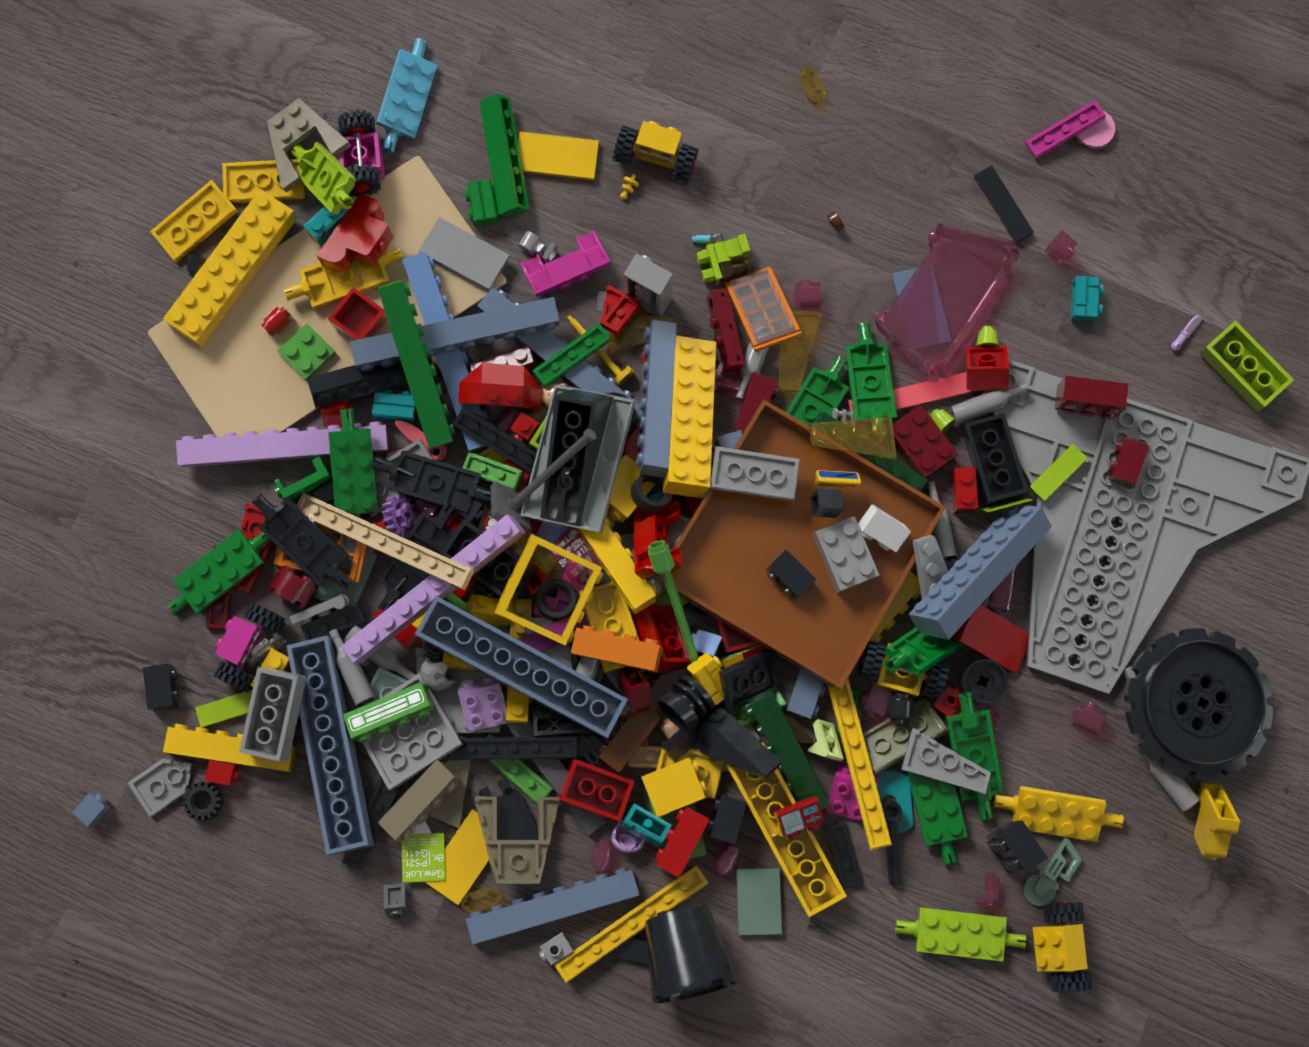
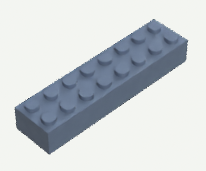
(980, 571)

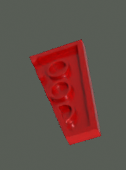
(250, 527)

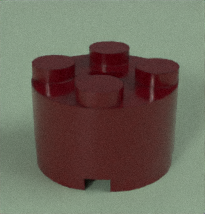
(293, 588)

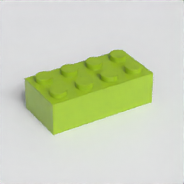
(1246, 366)

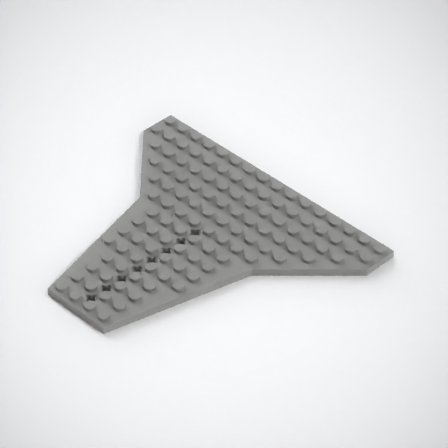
(1188, 494)

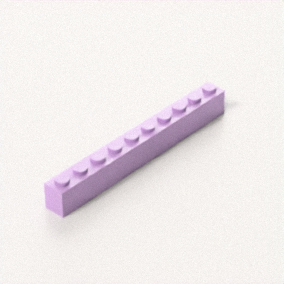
(268, 446)
(420, 598)

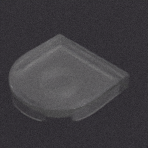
(263, 648)

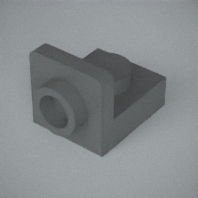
(395, 900)

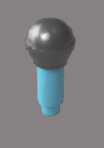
(712, 238)

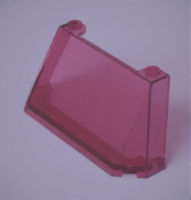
(948, 298)

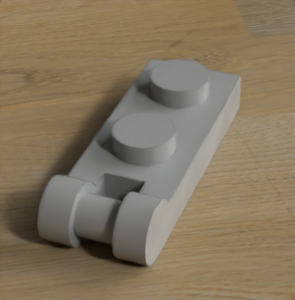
(321, 609)

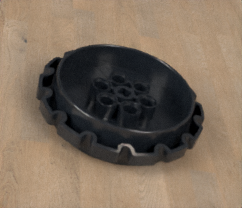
(1170, 735)

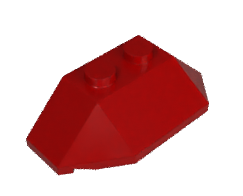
(500, 386)

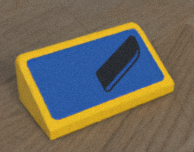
(837, 479)

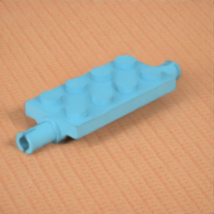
(406, 95)

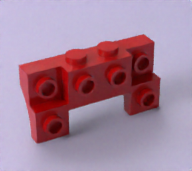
(651, 528)

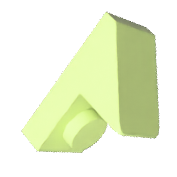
(827, 741)

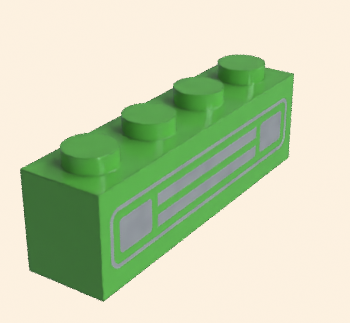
(389, 712)

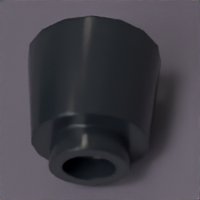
(194, 264)

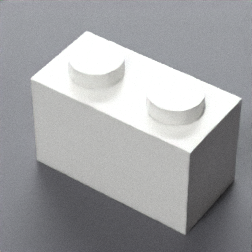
(883, 528)

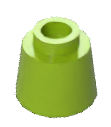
(987, 337)
(942, 419)

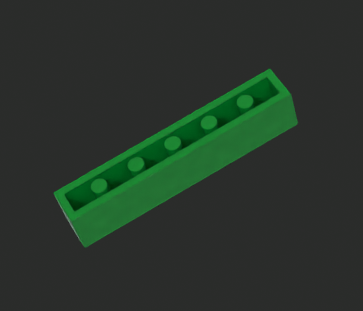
(504, 156)

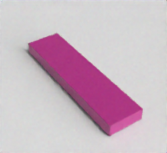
(1065, 129)

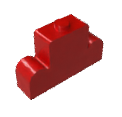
(357, 237)

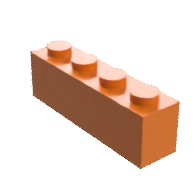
(617, 650)

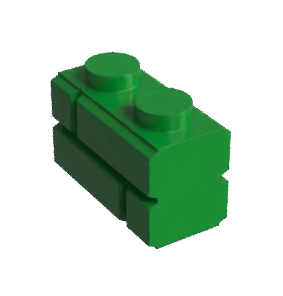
(483, 203)

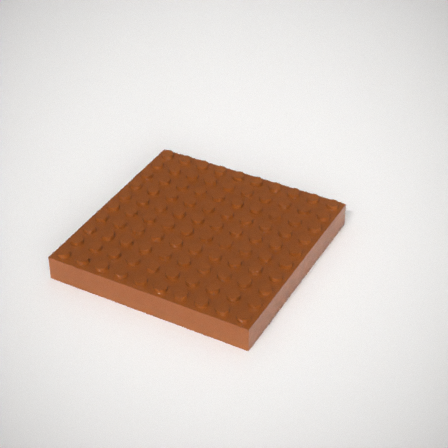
(742, 534)

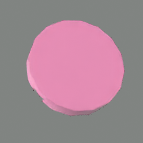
(1099, 134)

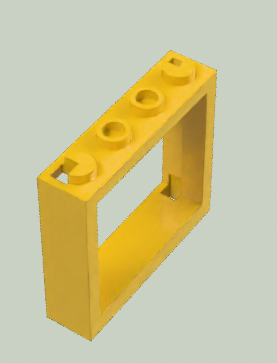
(517, 573)

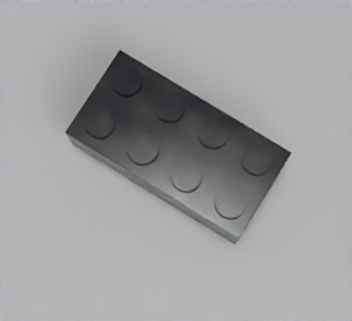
(995, 459)
(499, 570)
(1016, 847)

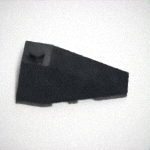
(730, 742)

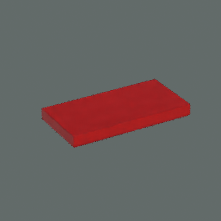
(994, 638)

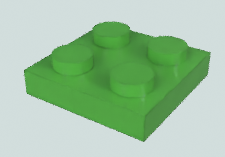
(306, 352)

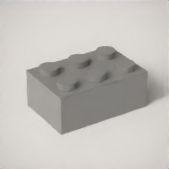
(845, 555)

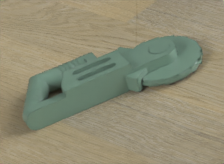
(1042, 887)

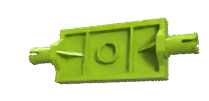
(325, 177)
(960, 934)

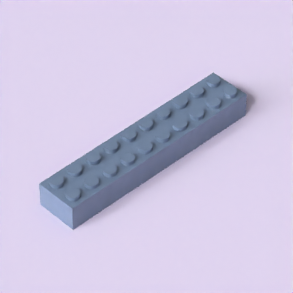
(521, 667)
(330, 748)

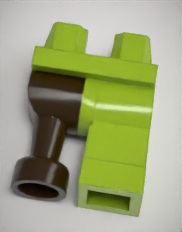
(720, 259)

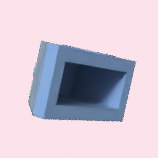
(706, 642)

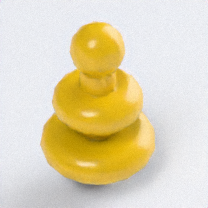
(628, 187)

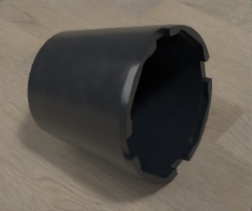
(686, 955)

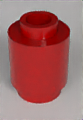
(276, 320)

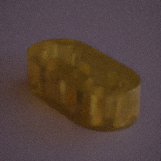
(816, 84)
(480, 894)

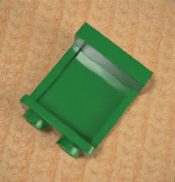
(305, 485)

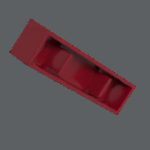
(726, 339)

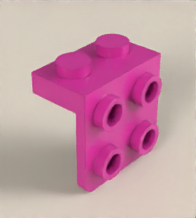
(843, 796)

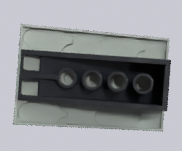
(583, 486)

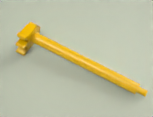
(622, 376)

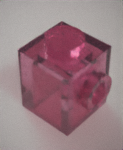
(1061, 248)
(807, 294)
(875, 702)
(1088, 717)

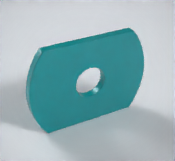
(898, 786)

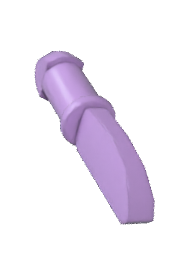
(1185, 334)

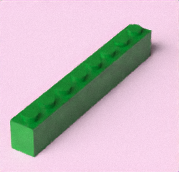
(415, 363)

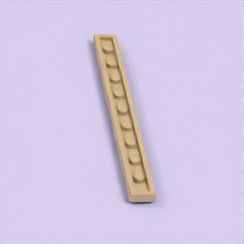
(386, 542)

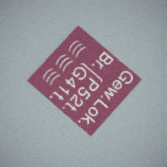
(575, 543)

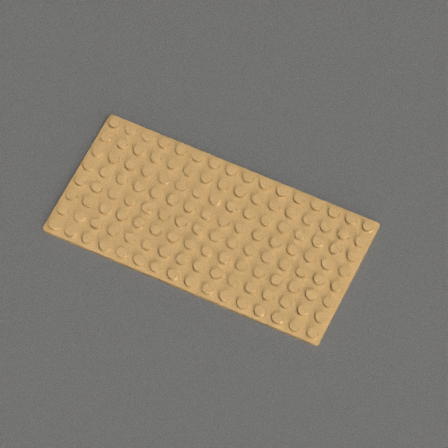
(240, 375)

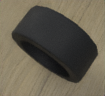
(642, 501)
(552, 584)

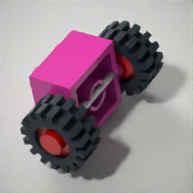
(365, 155)
(240, 641)

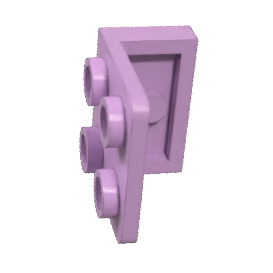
(482, 703)

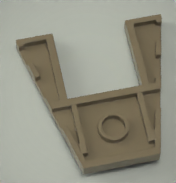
(291, 128)
(516, 860)

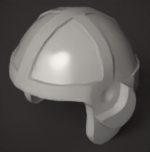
(435, 674)

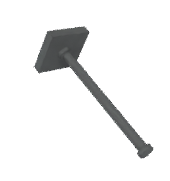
(510, 502)

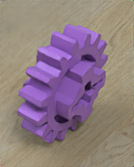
(399, 515)

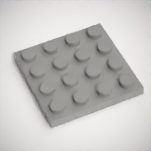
(414, 746)

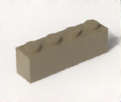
(419, 801)

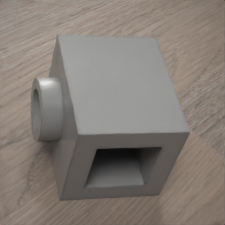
(555, 949)

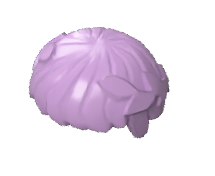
(626, 841)

